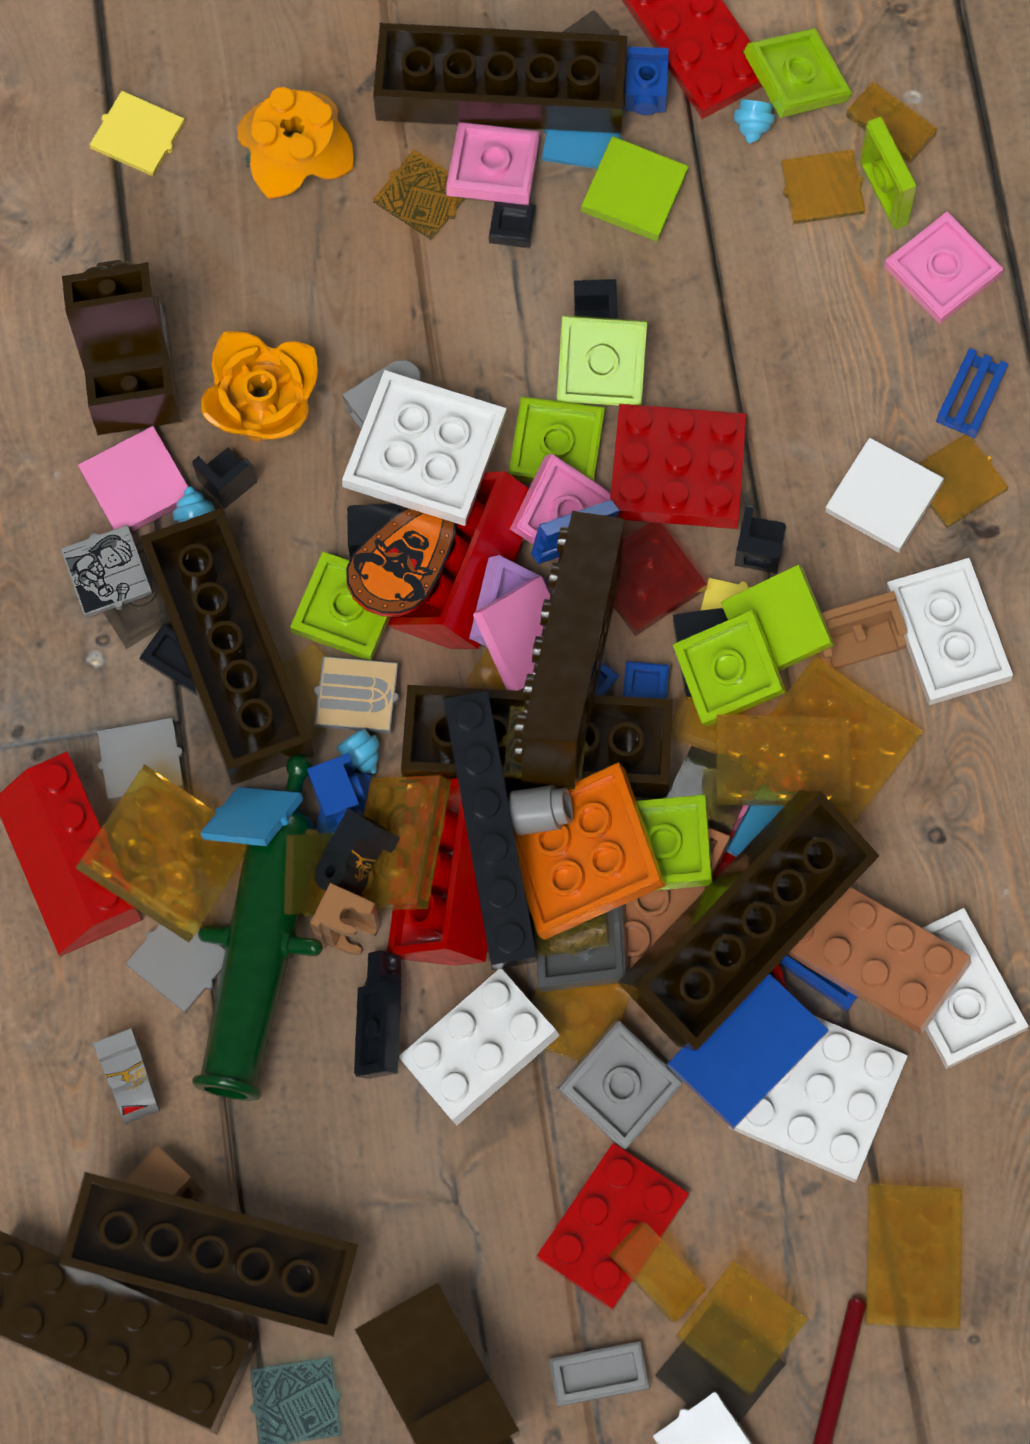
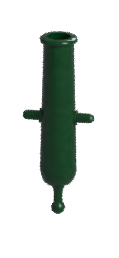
(254, 960)

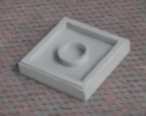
(619, 1085)

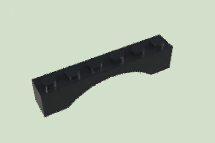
(489, 830)

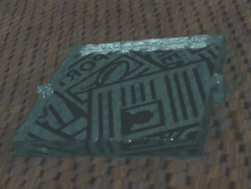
(295, 1402)

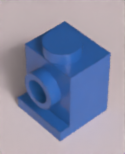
(646, 80)
(335, 789)

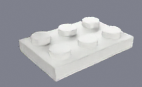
(950, 632)
(980, 1006)
(479, 1046)

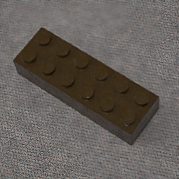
(500, 77)
(226, 646)
(569, 650)
(619, 731)
(748, 919)
(208, 1254)
(119, 1336)

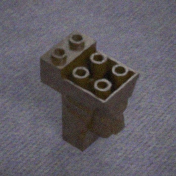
(122, 346)
(435, 1374)

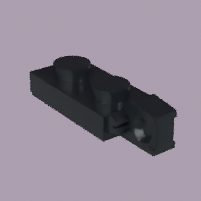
(378, 1017)

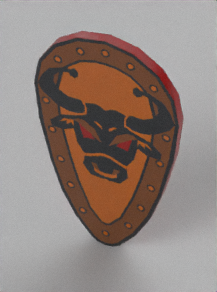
(400, 563)

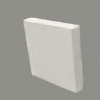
(884, 495)

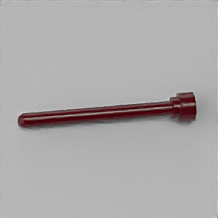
(840, 1371)

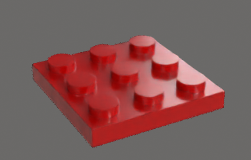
(678, 466)

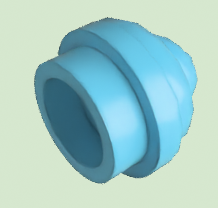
(760, 121)
(191, 505)
(362, 751)

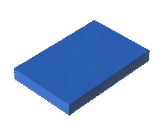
(749, 1051)

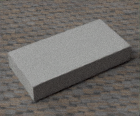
(599, 1374)

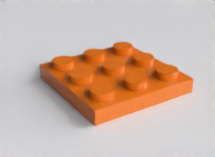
(591, 862)

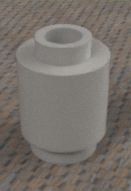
(540, 809)

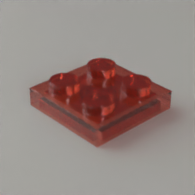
(654, 578)

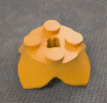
(284, 162)
(246, 364)

